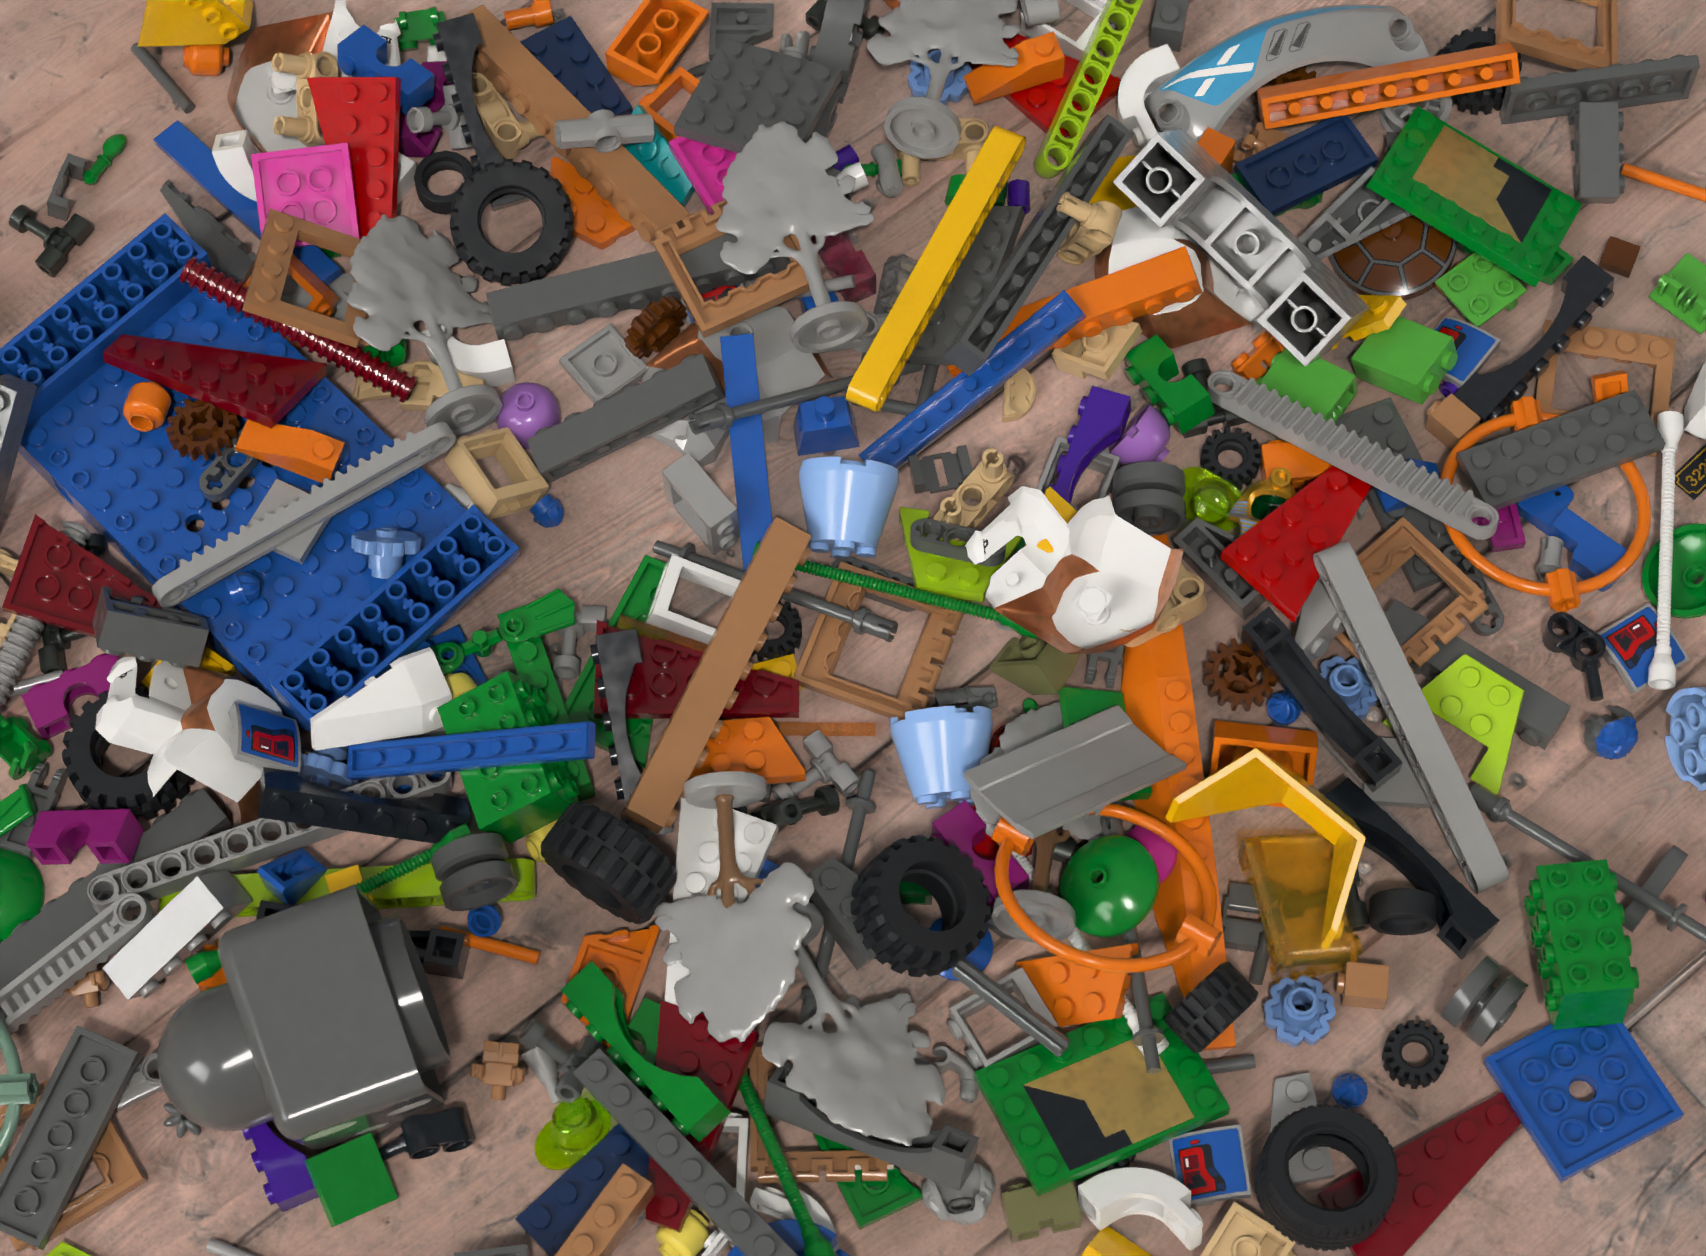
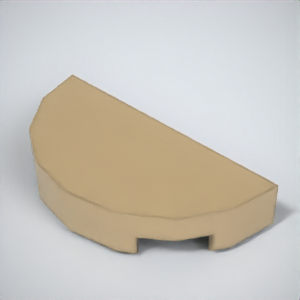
(1018, 395)

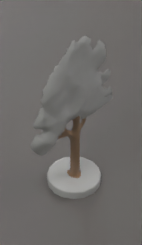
(1043, 908)
(735, 952)

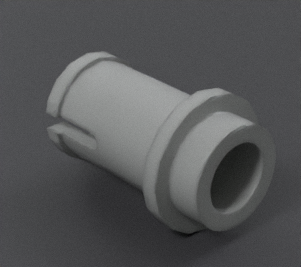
(1550, 556)

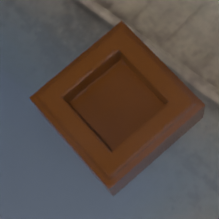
(1619, 256)

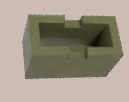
(1028, 1213)

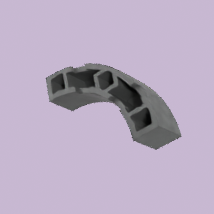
(838, 48)

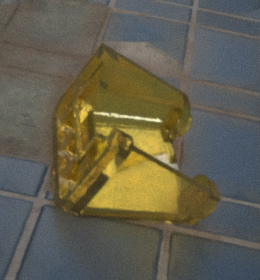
(1291, 892)

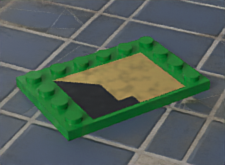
(1475, 196)
(1097, 1099)

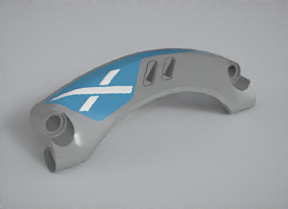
(1229, 72)

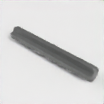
(1011, 1007)

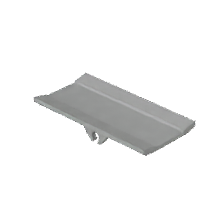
(1072, 772)

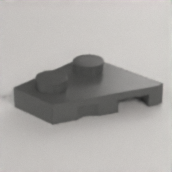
(740, 22)

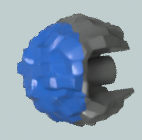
(1611, 735)

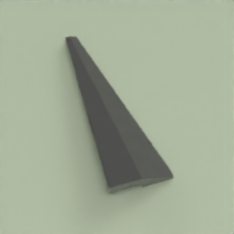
(1351, 218)
(223, 250)

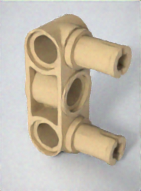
(499, 120)
(306, 125)
(966, 150)
(1091, 232)
(985, 483)
(1178, 608)

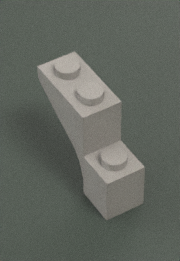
(1318, 623)

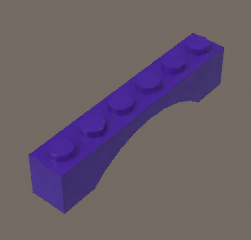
(1100, 425)
(284, 1168)

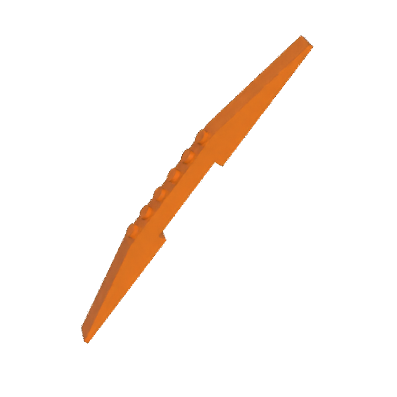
(1162, 706)

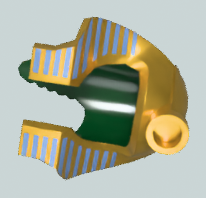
(1262, 499)

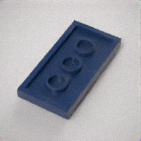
(577, 67)
(1306, 164)
(567, 1200)

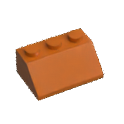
(653, 40)
(1290, 747)

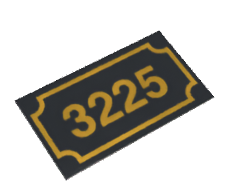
(1692, 475)

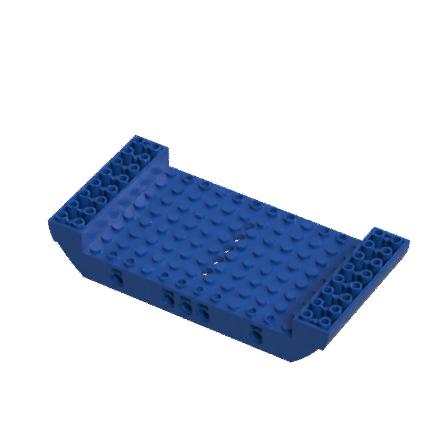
(316, 622)

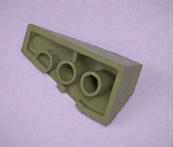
(1034, 665)

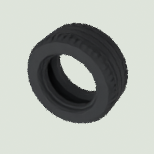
(1348, 1134)

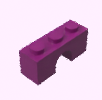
(421, 144)
(51, 701)
(965, 830)
(108, 834)

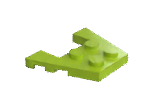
(945, 574)
(1482, 707)

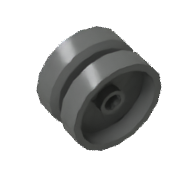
(1150, 496)
(474, 871)
(1481, 998)

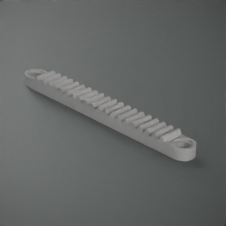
(1353, 454)
(303, 514)
(71, 961)

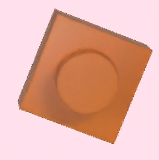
(1609, 385)

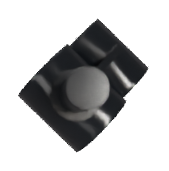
(1577, 637)
(426, 1132)

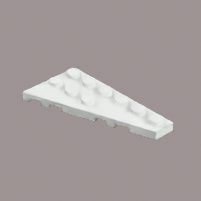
(700, 865)

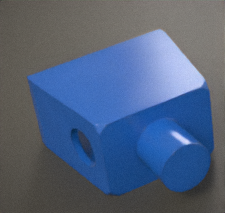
(825, 426)

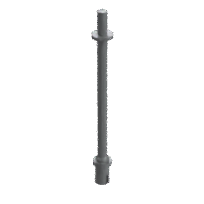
(723, 416)
(861, 620)
(860, 807)
(1501, 810)
(1147, 1036)

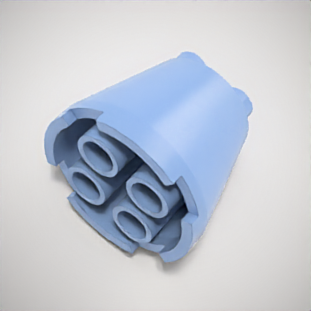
(846, 504)
(1688, 735)
(938, 748)

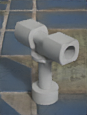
(422, 119)
(566, 665)
(824, 768)

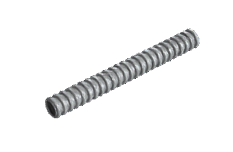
(27, 629)

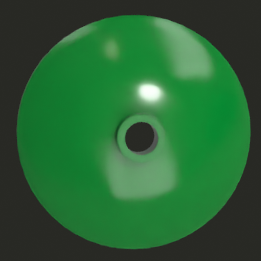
(1688, 565)
(20, 891)
(1122, 895)

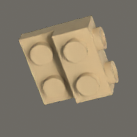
(1097, 354)
(1247, 1235)

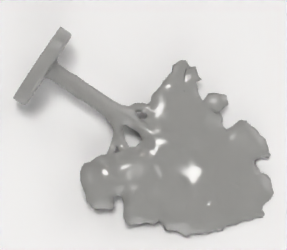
(958, 29)
(783, 190)
(408, 280)
(866, 1068)

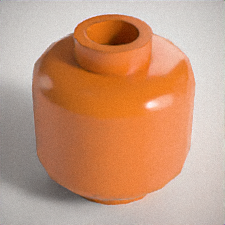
(205, 59)
(146, 406)

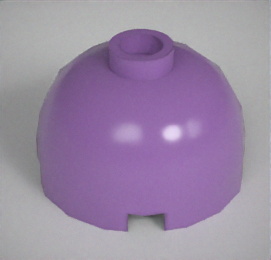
(527, 410)
(1144, 438)

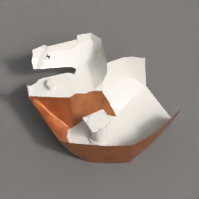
(261, 94)
(1218, 309)
(1092, 583)
(184, 726)

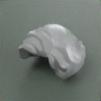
(961, 1206)

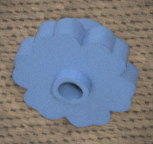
(954, 86)
(385, 549)
(1350, 684)
(327, 768)
(1296, 1025)

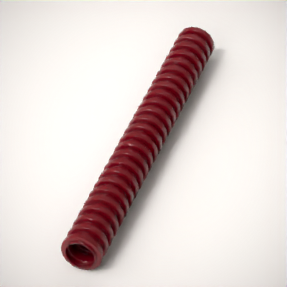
(343, 355)

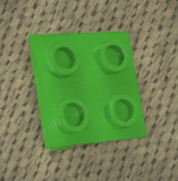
(1480, 288)
(1684, 292)

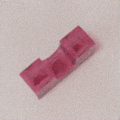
(842, 260)

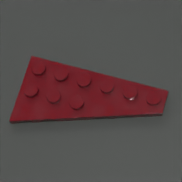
(233, 380)
(63, 582)
(666, 672)
(721, 1066)
(1430, 1175)

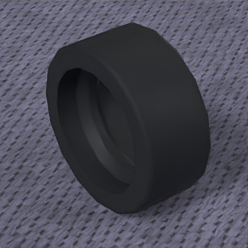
(429, 166)
(1402, 911)

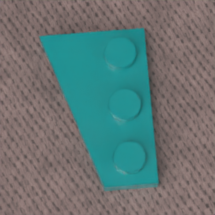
(661, 163)

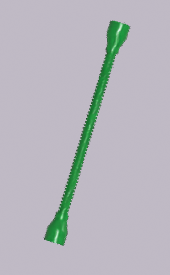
(908, 593)
(207, 963)
(814, 1242)

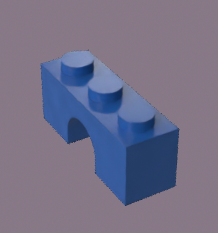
(365, 56)

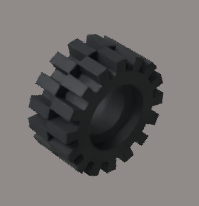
(1236, 442)
(789, 640)
(1429, 1039)

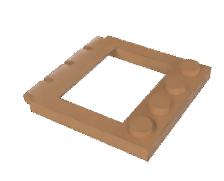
(1567, 51)
(271, 272)
(739, 302)
(1623, 348)
(1388, 555)
(829, 638)
(114, 1164)
(805, 1165)

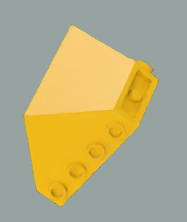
(194, 22)
(1263, 781)

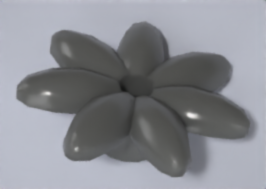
(182, 1121)

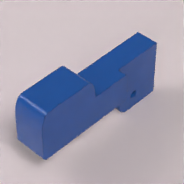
(1590, 547)

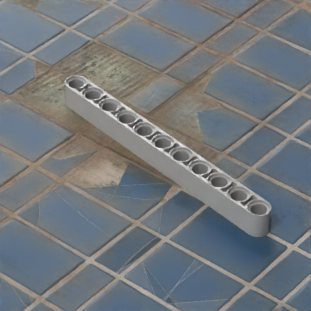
(1411, 717)
(251, 834)

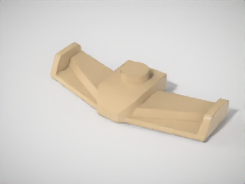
(428, 388)

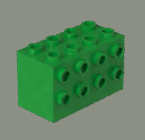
(518, 797)
(1580, 944)

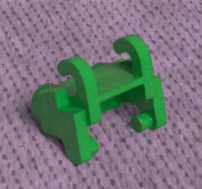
(418, 27)
(20, 747)

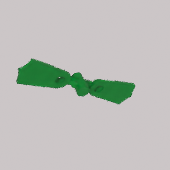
(535, 619)

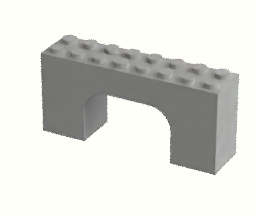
(1189, 189)

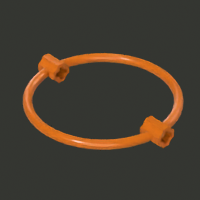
(1561, 584)
(1193, 935)

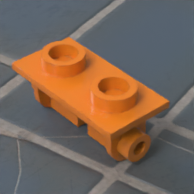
(1250, 364)

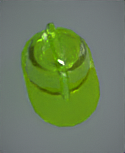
(1209, 497)
(571, 1133)

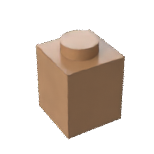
(1450, 420)
(1363, 985)

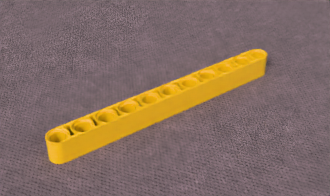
(935, 269)

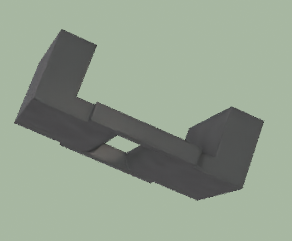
(74, 168)
(924, 473)
(1241, 933)

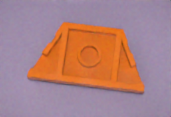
(593, 216)
(752, 747)
(622, 958)
(1078, 992)

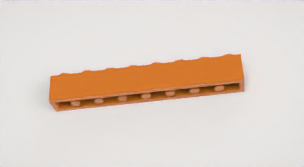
(1388, 85)
(1121, 296)

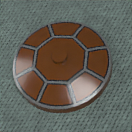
(1396, 260)

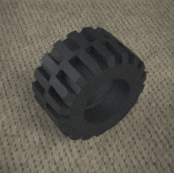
(1479, 100)
(1211, 1007)

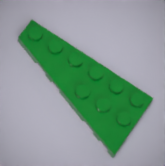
(580, 703)

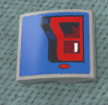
(1472, 345)
(1632, 644)
(264, 738)
(1211, 1164)

